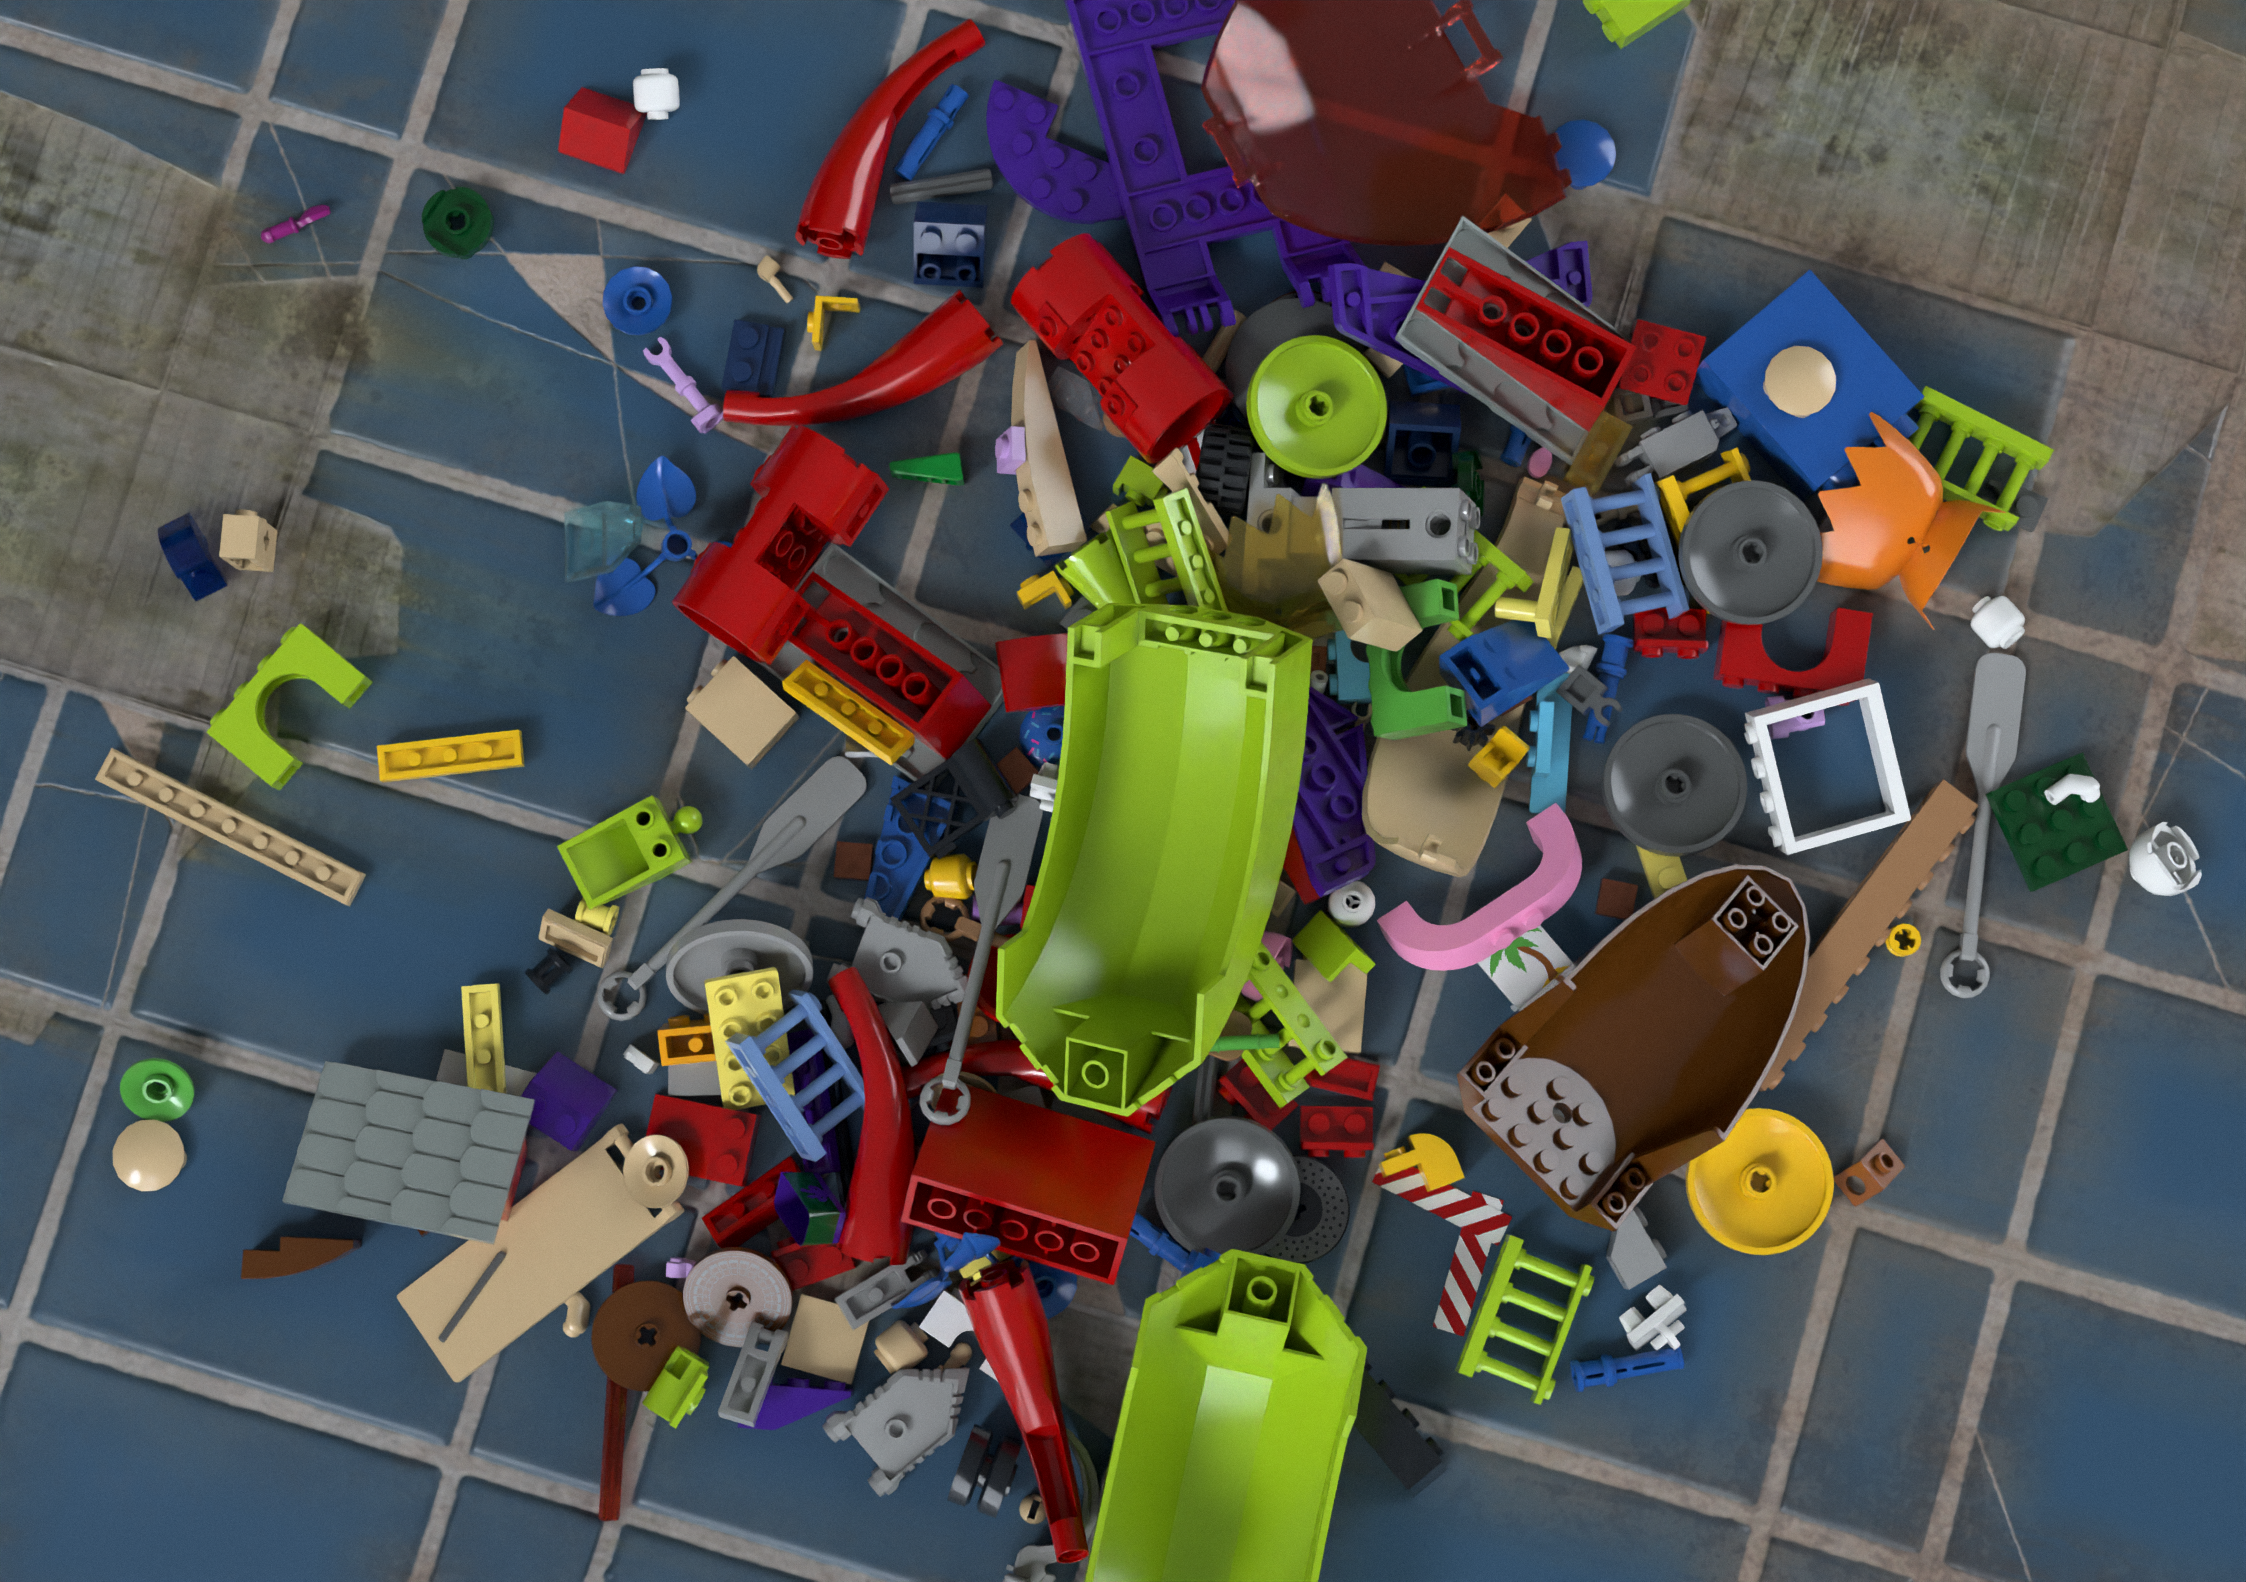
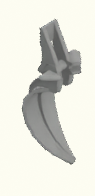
(1033, 1559)

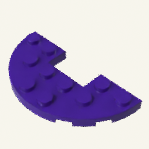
(1043, 171)

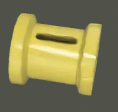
(600, 918)

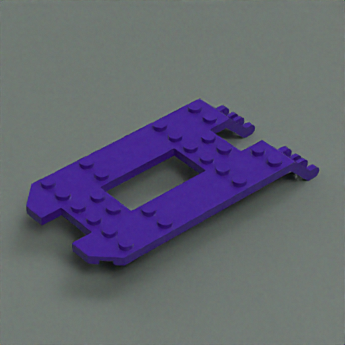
(1165, 210)

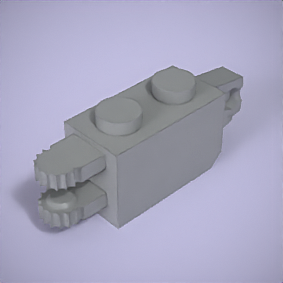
(1678, 446)

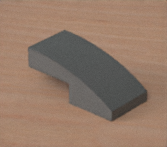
(1641, 408)

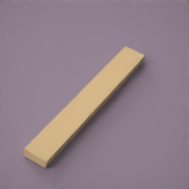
(230, 827)

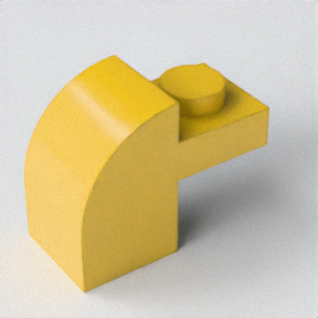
(1432, 1156)

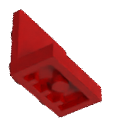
(1662, 362)

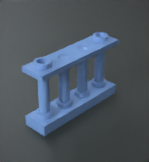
(1600, 577)
(769, 1079)

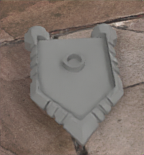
(903, 961)
(903, 1421)

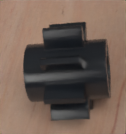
(1473, 737)

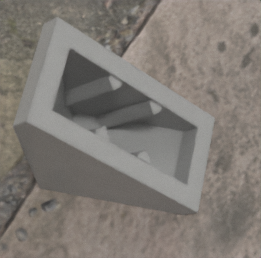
(910, 1026)

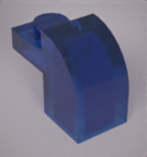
(190, 557)

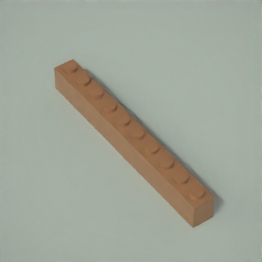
(1870, 911)

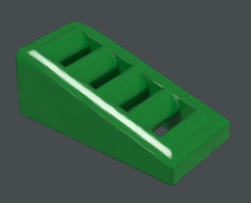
(934, 469)

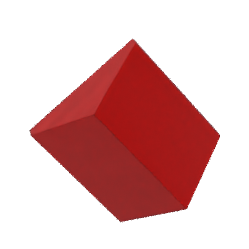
(600, 130)

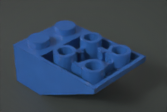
(1500, 668)

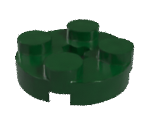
(453, 203)
(1465, 465)

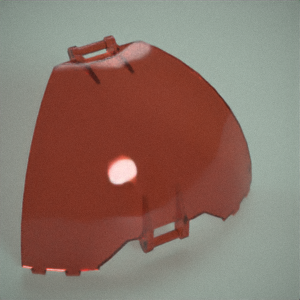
(1372, 123)

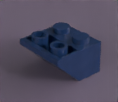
(950, 244)

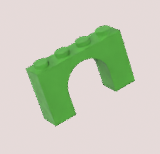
(1395, 708)

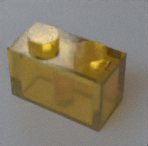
(1597, 453)

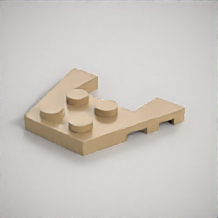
(1175, 476)

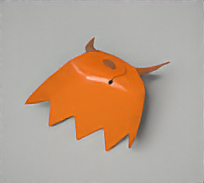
(1873, 521)

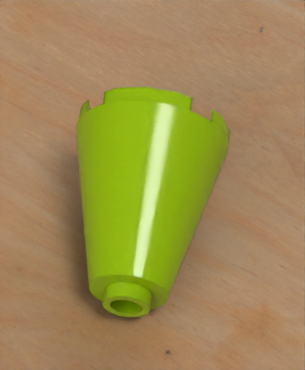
(1098, 571)

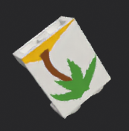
(1526, 966)

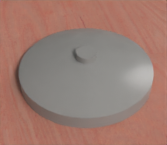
(736, 948)

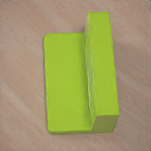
(1330, 947)

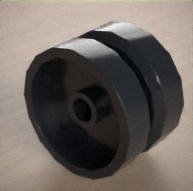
(985, 1471)

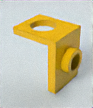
(816, 319)

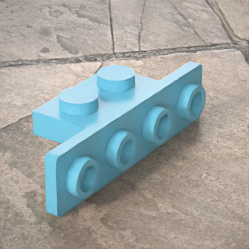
(1550, 748)

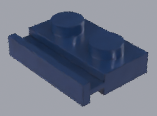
(753, 358)

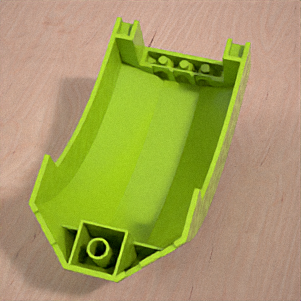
(1156, 846)
(1229, 1430)

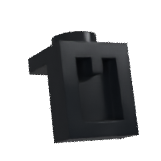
(945, 1033)

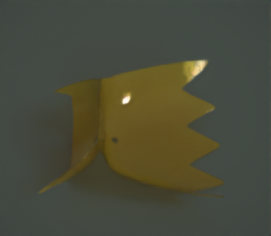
(1283, 567)

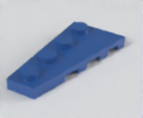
(899, 855)

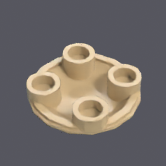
(1800, 381)
(148, 1155)

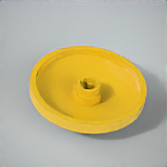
(1762, 1184)

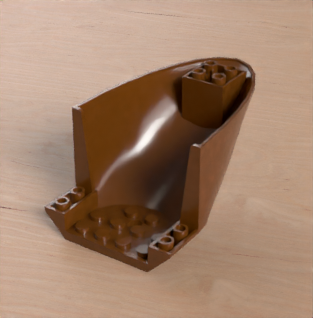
(1645, 1042)

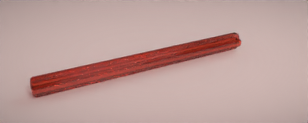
(614, 1427)

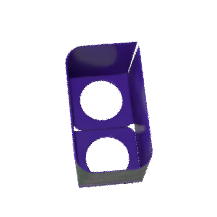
(809, 1208)

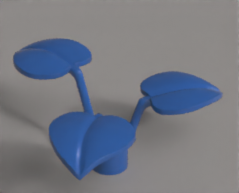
(661, 494)
(970, 1248)

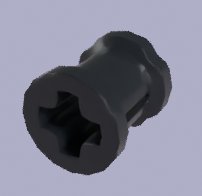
(545, 982)

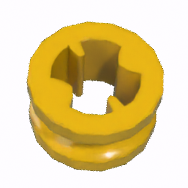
(1912, 934)

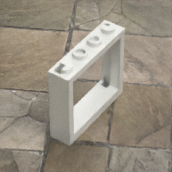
(1882, 751)

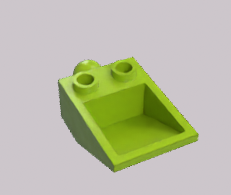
(621, 852)

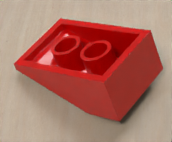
(714, 1138)

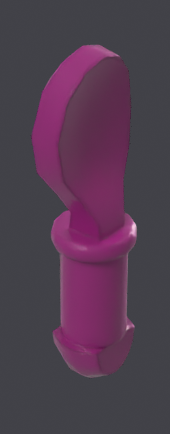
(292, 226)

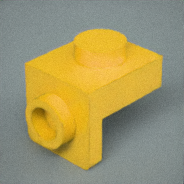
(1036, 589)
(1499, 756)

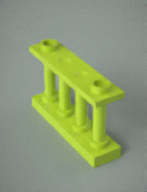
(1996, 439)
(1183, 544)
(1507, 577)
(1300, 1023)
(1488, 1324)

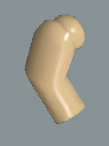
(577, 1315)

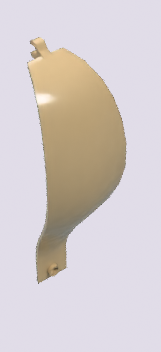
(1419, 788)

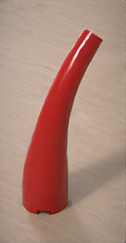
(848, 181)
(922, 360)
(1007, 1059)
(886, 1138)
(1018, 1347)

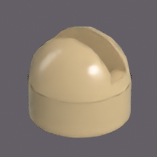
(1025, 1506)

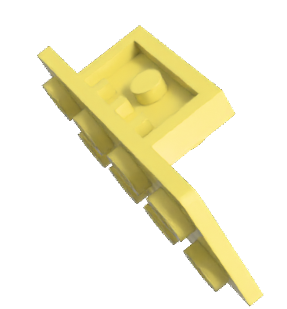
(748, 1006)

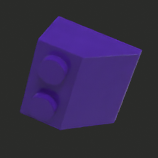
(567, 1101)

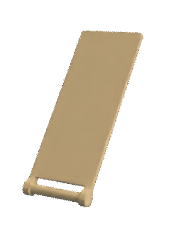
(554, 1248)

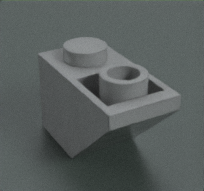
(1633, 1253)

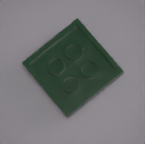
(2056, 838)

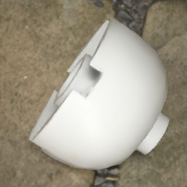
(2164, 860)

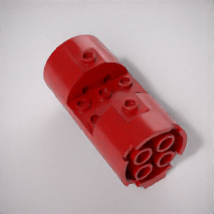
(1095, 316)
(807, 499)

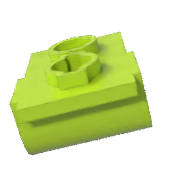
(678, 1386)

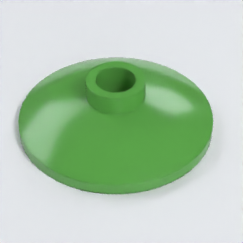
(152, 1100)

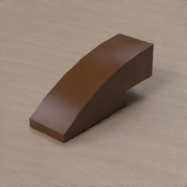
(295, 1256)

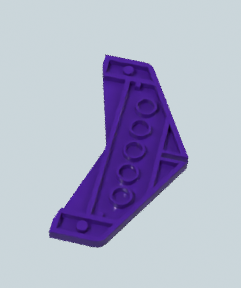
(1375, 303)
(1330, 798)

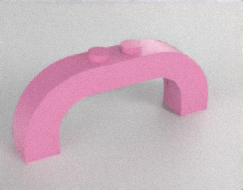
(1502, 919)

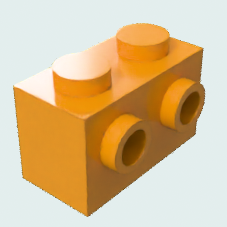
(686, 1041)

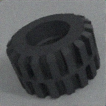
(1226, 467)

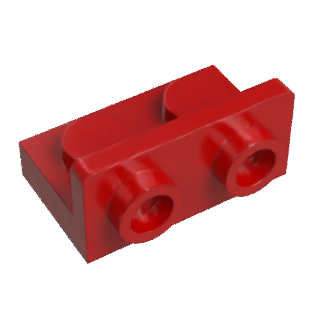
(1658, 634)
(1244, 1088)
(1336, 1129)
(810, 1262)

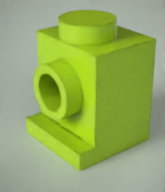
(1139, 483)

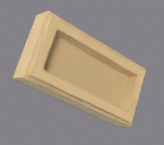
(575, 938)

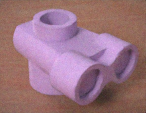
(1783, 728)

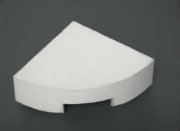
(1578, 655)
(640, 1060)

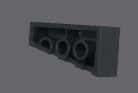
(1395, 1436)

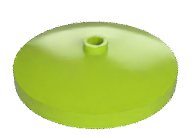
(1341, 391)

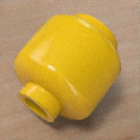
(951, 876)

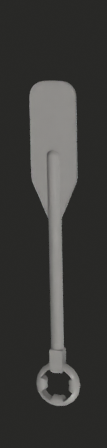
(1990, 754)
(782, 839)
(997, 889)

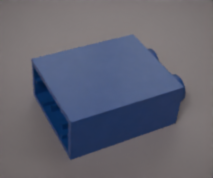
(1809, 449)

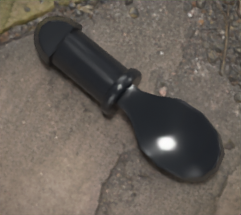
(1639, 555)

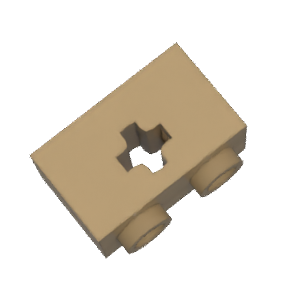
(248, 541)

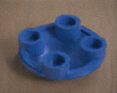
(1586, 152)

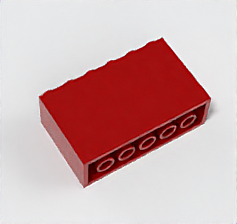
(1033, 1180)

